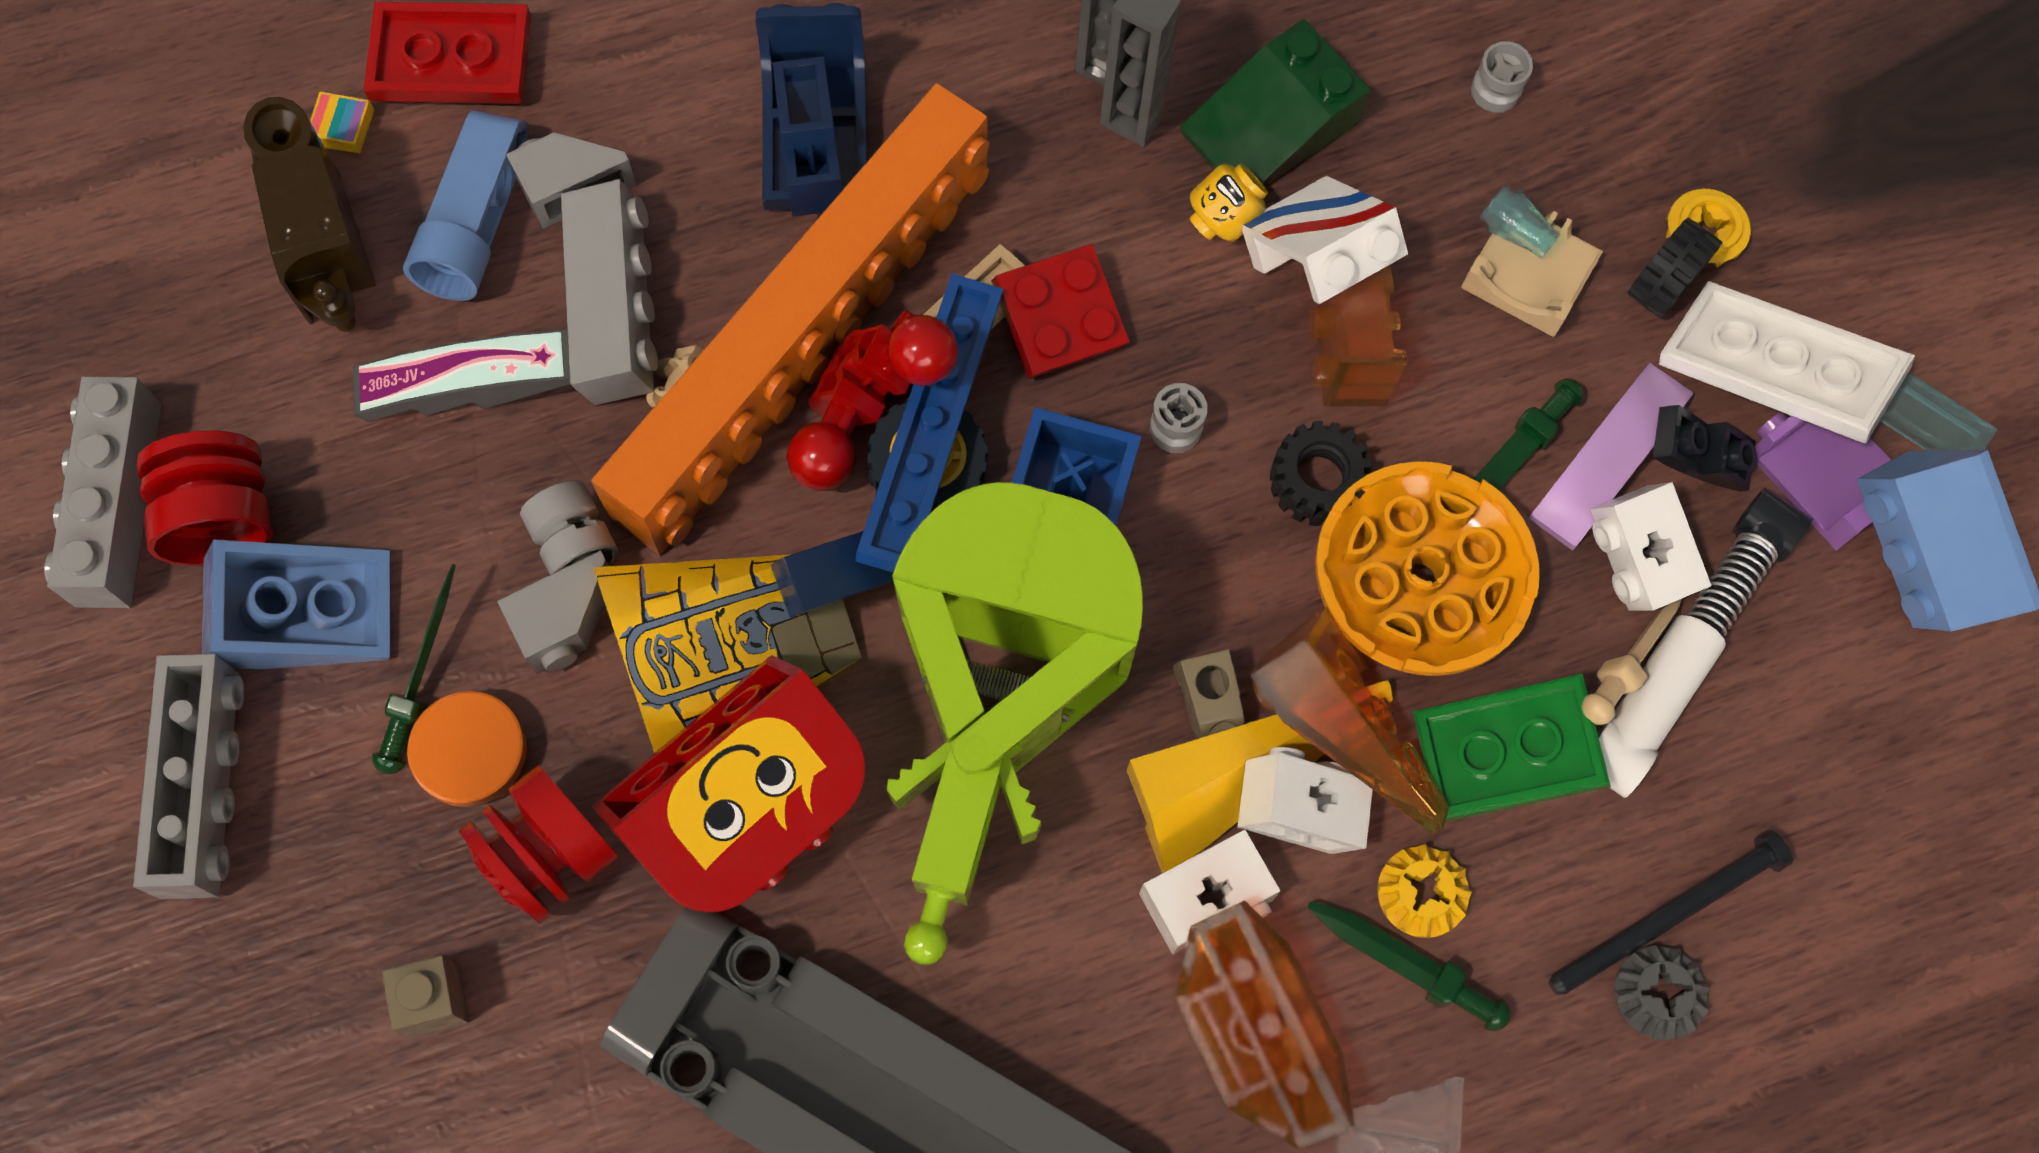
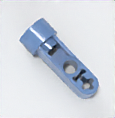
(462, 221)

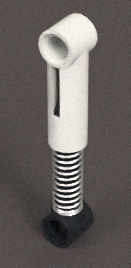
(1695, 641)

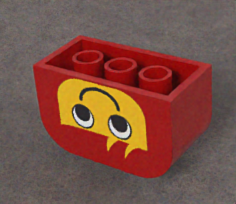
(739, 790)

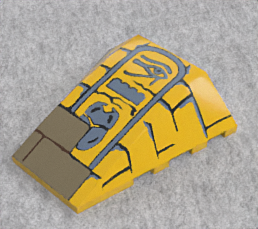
(706, 626)

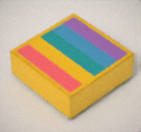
(342, 121)

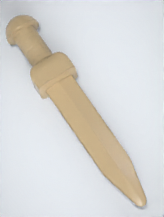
(1625, 673)

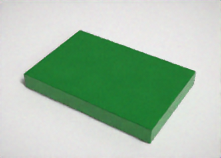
(1512, 748)

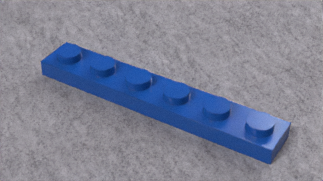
(929, 428)

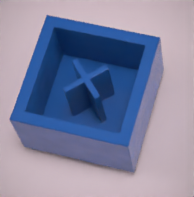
(1078, 460)

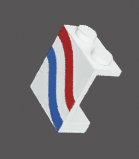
(1329, 230)

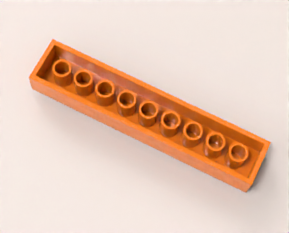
(795, 322)

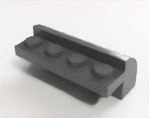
(1130, 54)

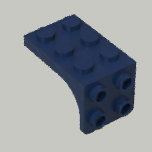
(807, 33)

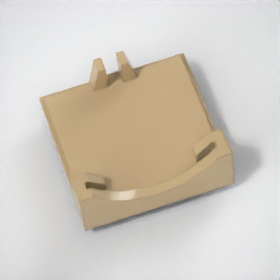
(1531, 286)

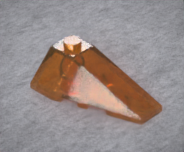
(1321, 695)

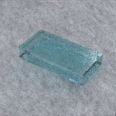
(1934, 419)

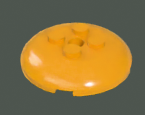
(1456, 528)

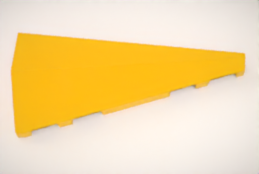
(1195, 788)

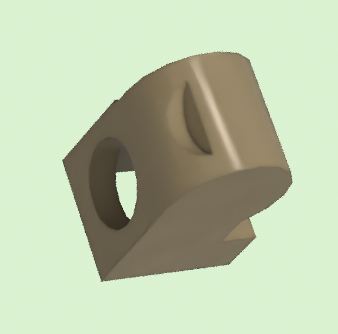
(1210, 692)

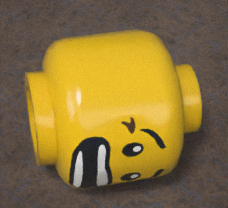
(1227, 202)

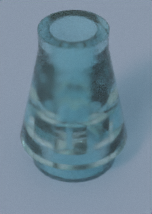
(1519, 221)

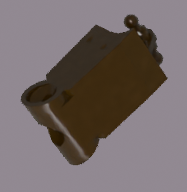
(306, 214)

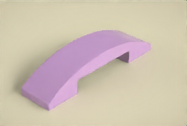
(1608, 457)

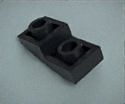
(1702, 450)

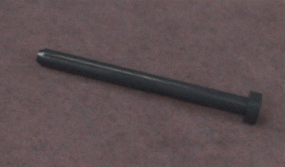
(1768, 853)

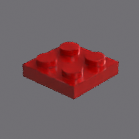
(1060, 311)

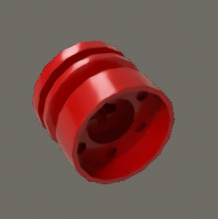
(200, 492)
(537, 845)

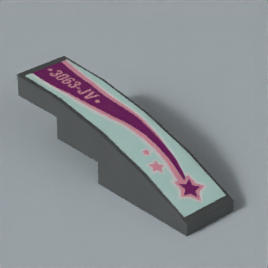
(462, 372)

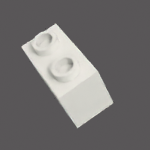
(1671, 563)
(1305, 802)
(1228, 866)

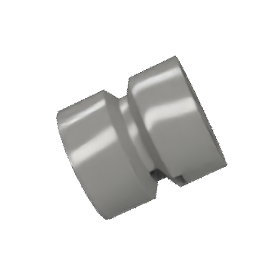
(567, 526)

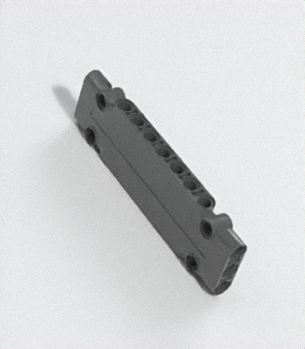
(816, 1061)

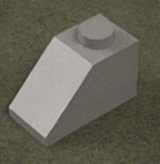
(564, 164)
(556, 614)

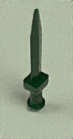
(1534, 430)
(405, 709)
(1443, 983)

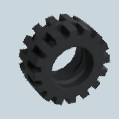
(1674, 267)
(1321, 443)

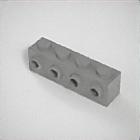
(607, 293)
(101, 501)
(188, 777)

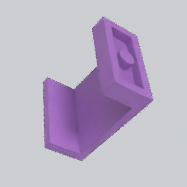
(1819, 473)

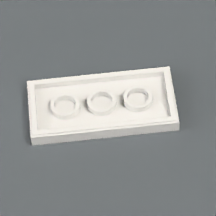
(1787, 361)

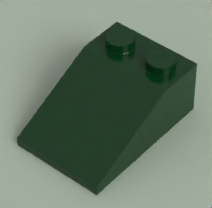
(1279, 107)

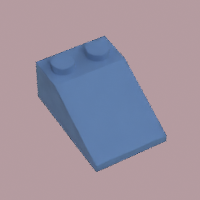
(295, 604)

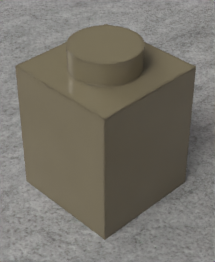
(425, 996)

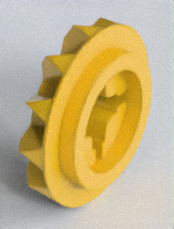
(1717, 211)
(1398, 895)

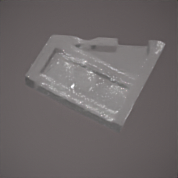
(1408, 1123)

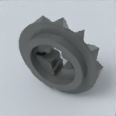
(1649, 1014)

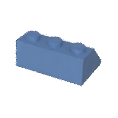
(1949, 539)

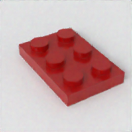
(447, 52)

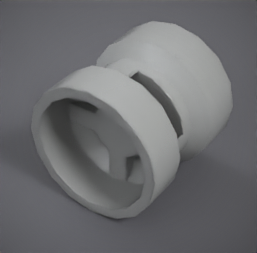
(1501, 76)
(1175, 430)

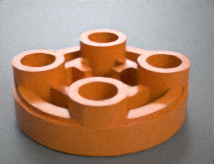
(467, 749)

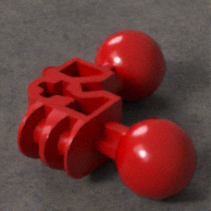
(854, 388)

